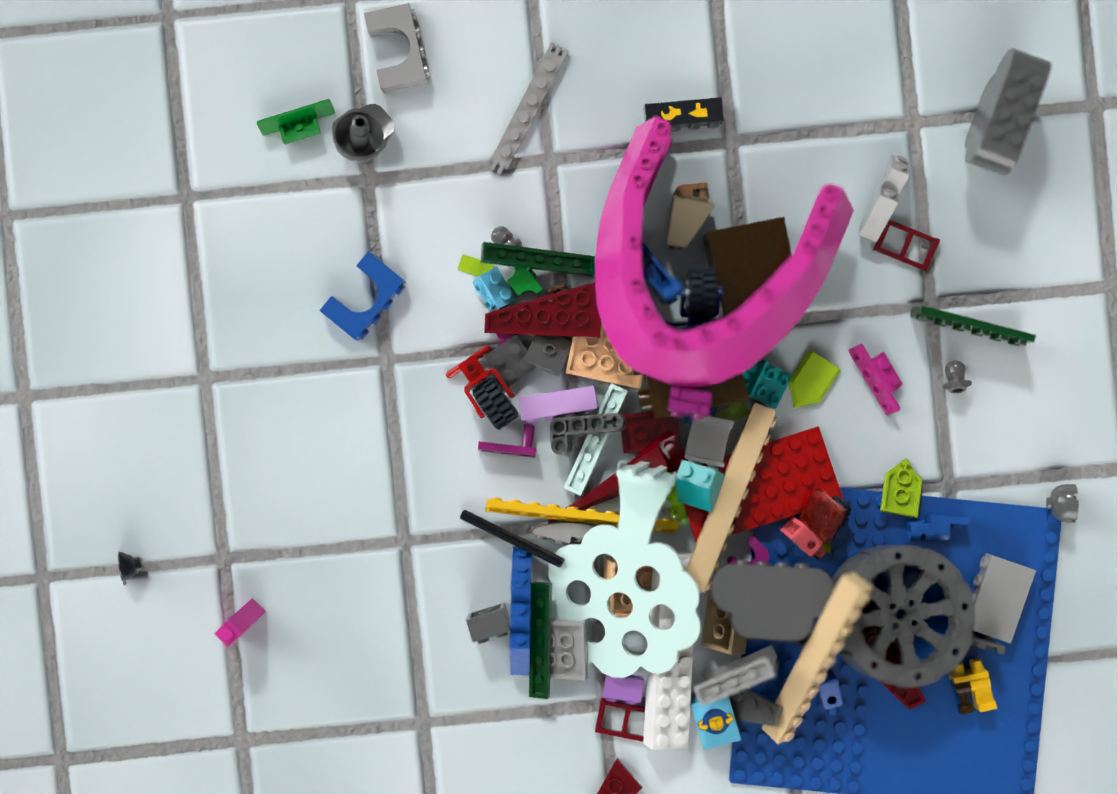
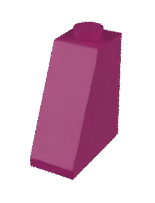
(239, 623)

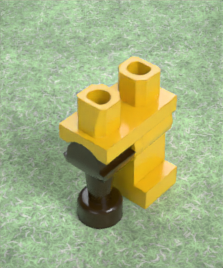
(975, 681)

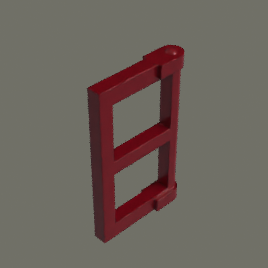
(911, 232)
(628, 707)

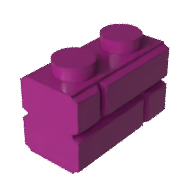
(689, 402)

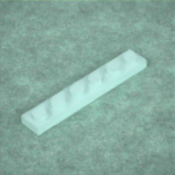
(595, 443)

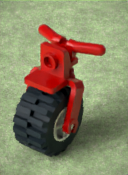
(487, 391)

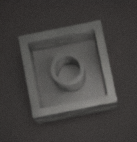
(488, 623)

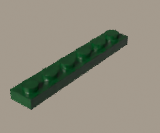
(537, 259)
(540, 640)

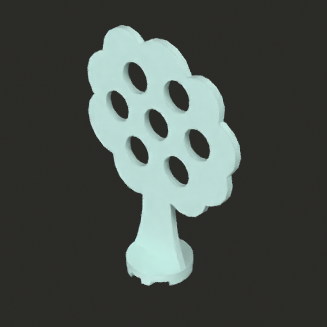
(641, 499)

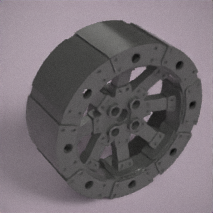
(957, 605)

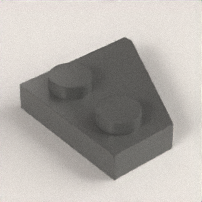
(987, 642)

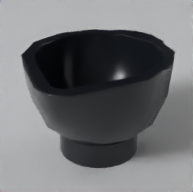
(128, 566)

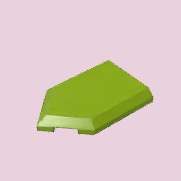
(812, 380)
(901, 491)

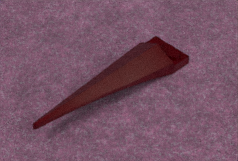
(663, 451)

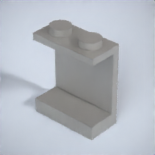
(708, 441)

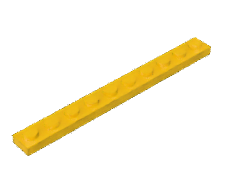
(569, 514)

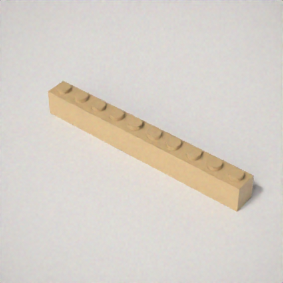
(733, 489)
(819, 654)

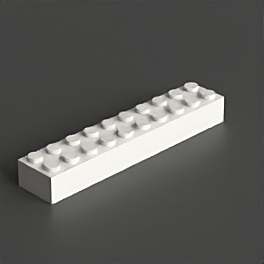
(668, 692)

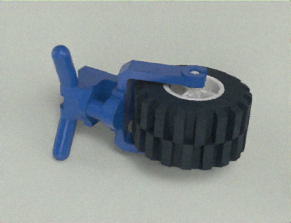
(701, 298)

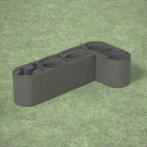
(588, 428)

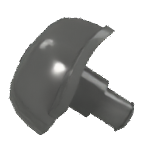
(362, 133)

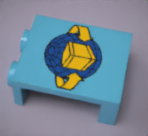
(716, 722)

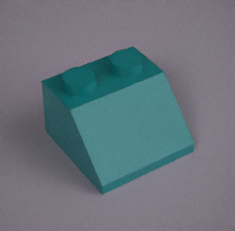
(698, 485)

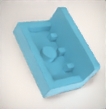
(494, 290)

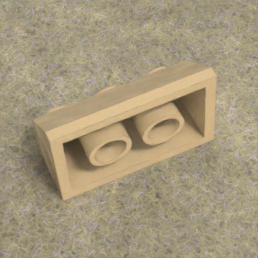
(718, 632)

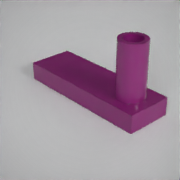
(526, 448)

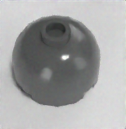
(1064, 503)

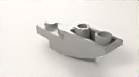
(562, 531)

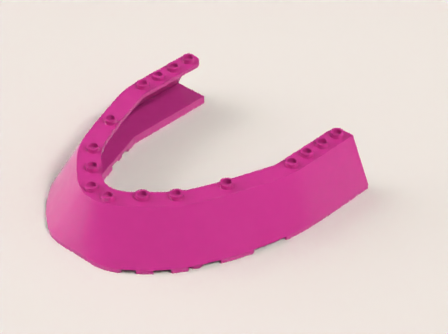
(723, 347)

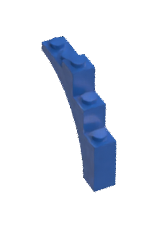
(660, 281)
(520, 612)

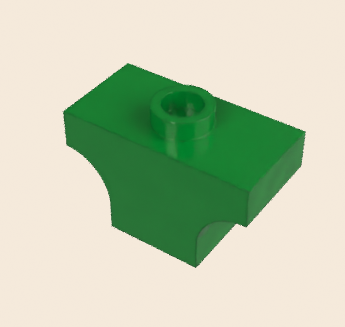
(524, 281)

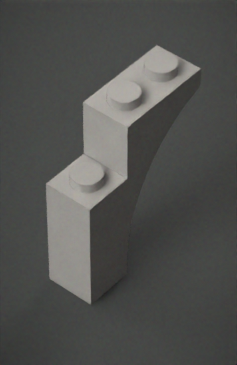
(886, 198)

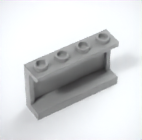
(1000, 596)

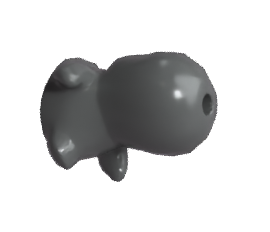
(503, 236)
(956, 377)

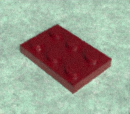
(643, 431)

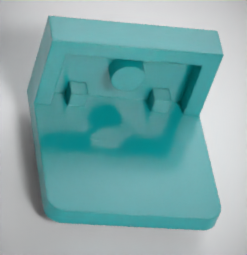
(766, 383)

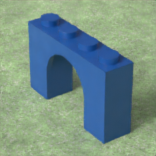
(357, 323)

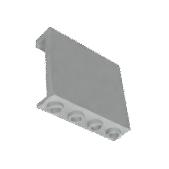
(737, 675)

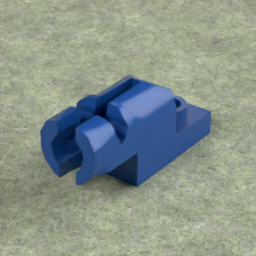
(935, 527)

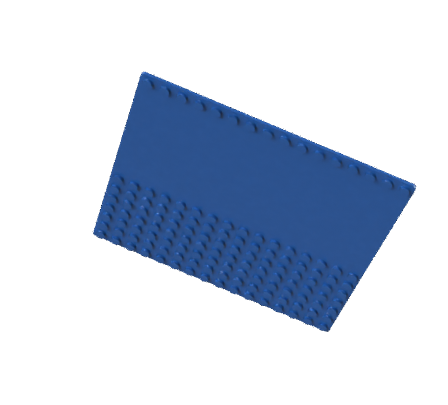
(874, 738)

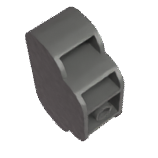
(1006, 112)
(771, 600)

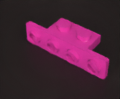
(879, 377)

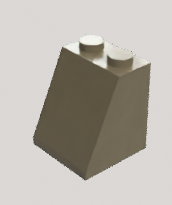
(686, 218)

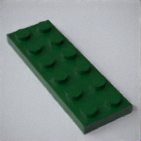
(977, 327)

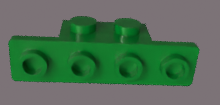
(297, 123)

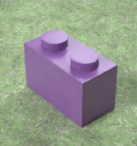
(625, 688)

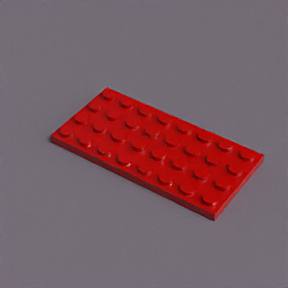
(781, 484)

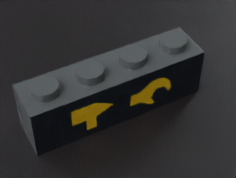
(687, 113)

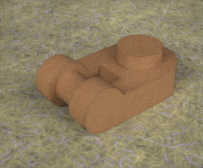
(687, 189)

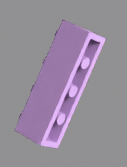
(557, 403)

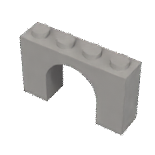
(412, 70)

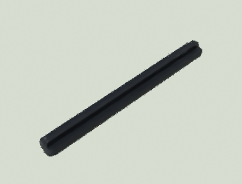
(512, 538)

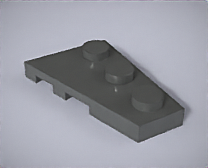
(755, 708)

